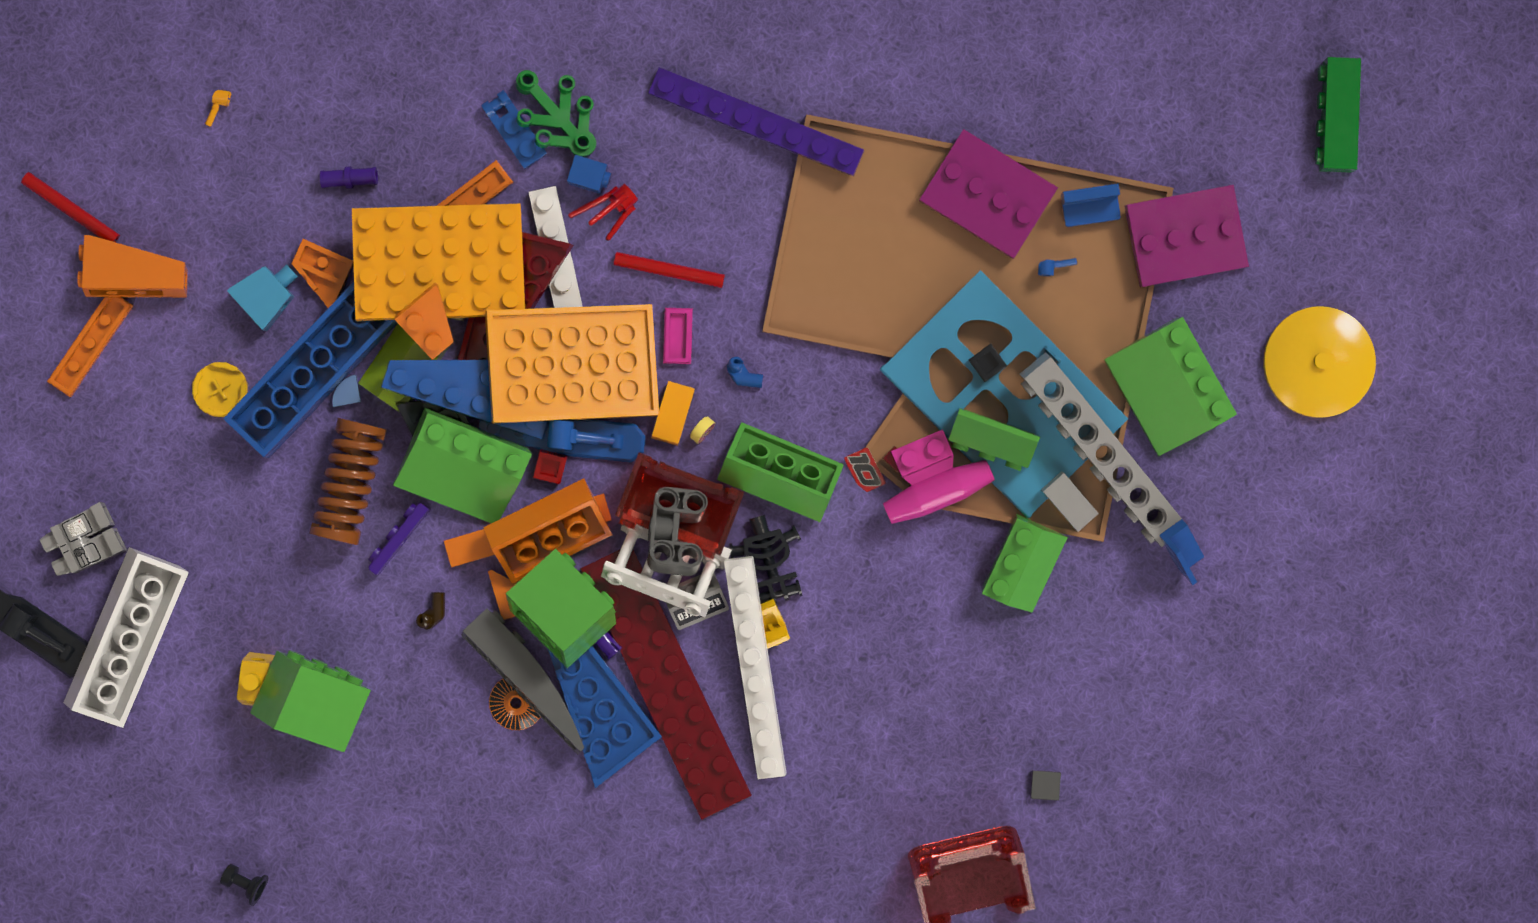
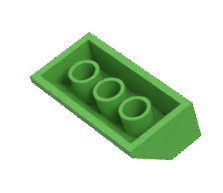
(780, 472)

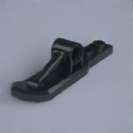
(41, 633)

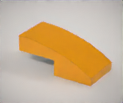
(673, 413)

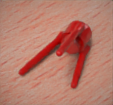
(621, 199)

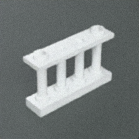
(692, 603)

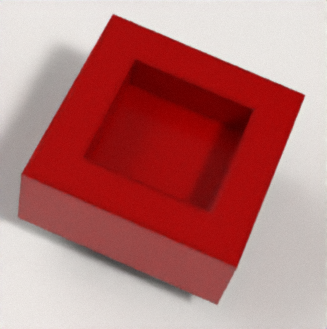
(550, 466)

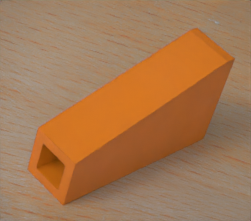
(128, 272)

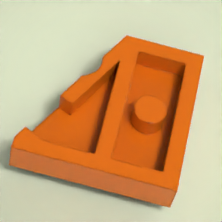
(323, 270)

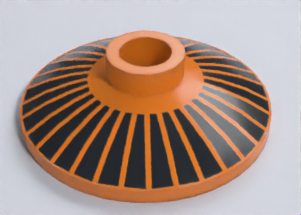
(505, 713)

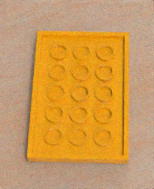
(462, 248)
(571, 363)

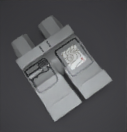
(75, 543)

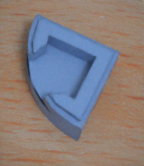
(347, 392)

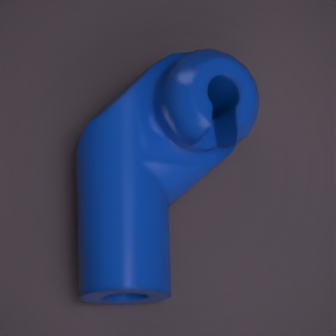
(741, 375)

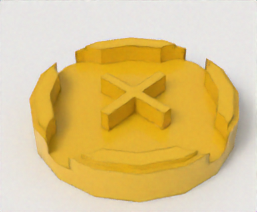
(219, 388)

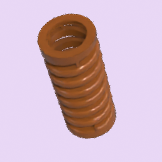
(350, 486)

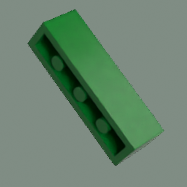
(1339, 114)

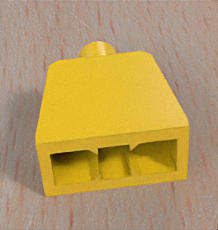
(252, 674)

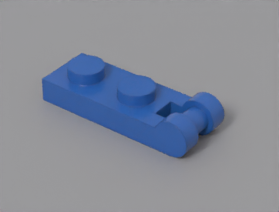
(518, 138)

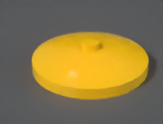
(1319, 362)

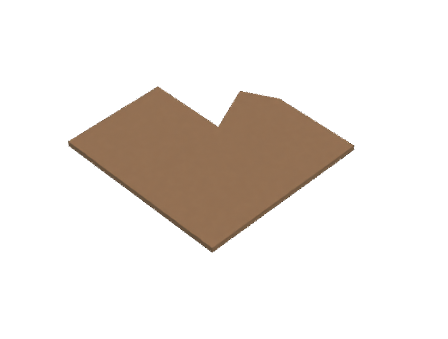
(874, 265)

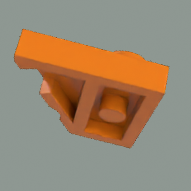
(427, 322)

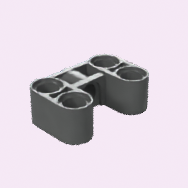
(664, 531)

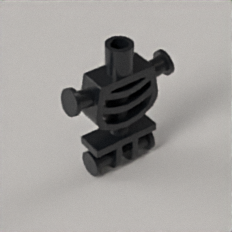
(761, 534)

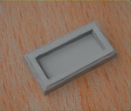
(1069, 501)

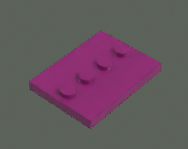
(988, 194)
(1186, 236)

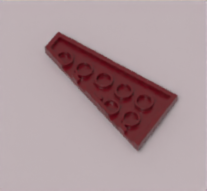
(540, 264)

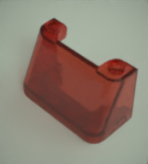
(651, 476)
(971, 874)

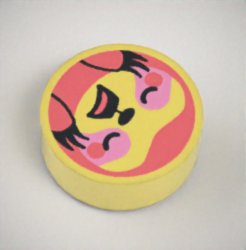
(702, 429)

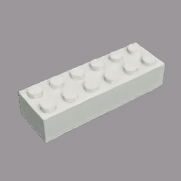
(125, 637)

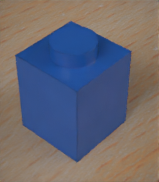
(589, 174)

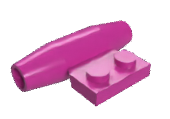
(933, 479)

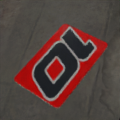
(864, 469)

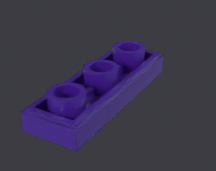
(397, 537)

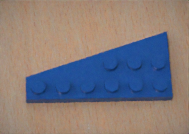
(452, 385)
(604, 715)

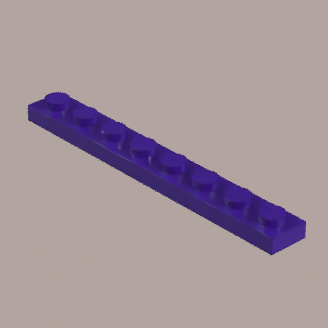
(756, 121)

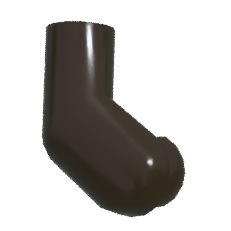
(434, 614)

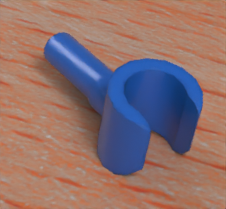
(1046, 267)

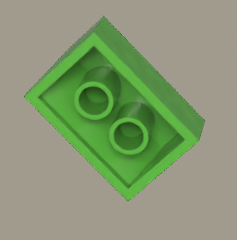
(993, 439)
(1023, 564)

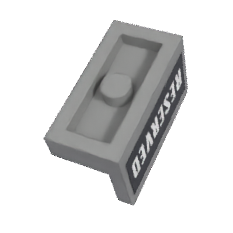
(713, 594)

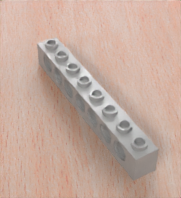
(1045, 371)

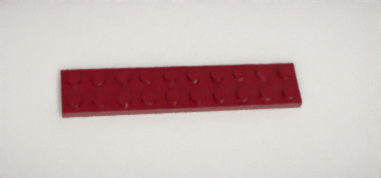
(672, 694)

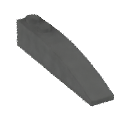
(516, 665)

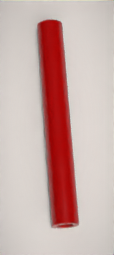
(69, 207)
(669, 269)

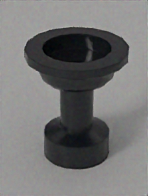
(254, 887)

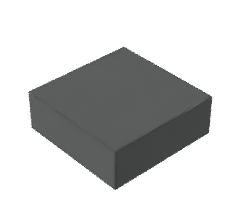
(1045, 785)

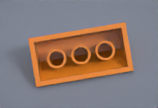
(562, 521)

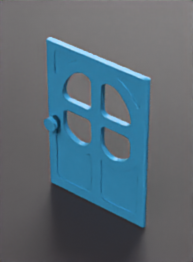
(985, 301)

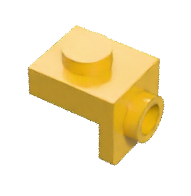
(774, 624)

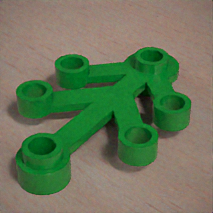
(557, 116)

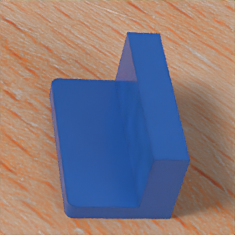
(1091, 205)
(1182, 548)

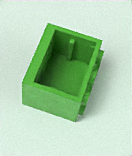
(562, 607)
(310, 700)

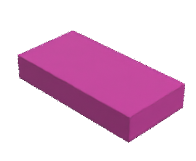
(678, 335)

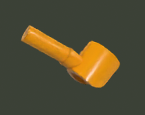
(219, 98)

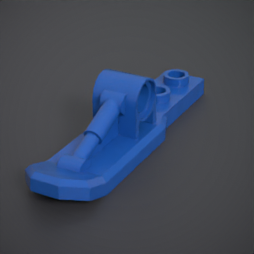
(581, 439)

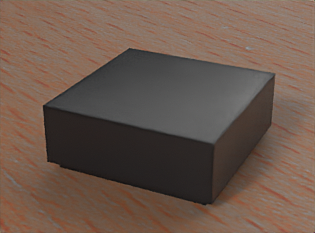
(987, 362)

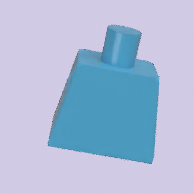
(264, 294)

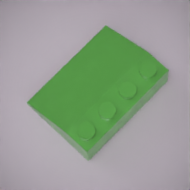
(1170, 386)
(462, 466)

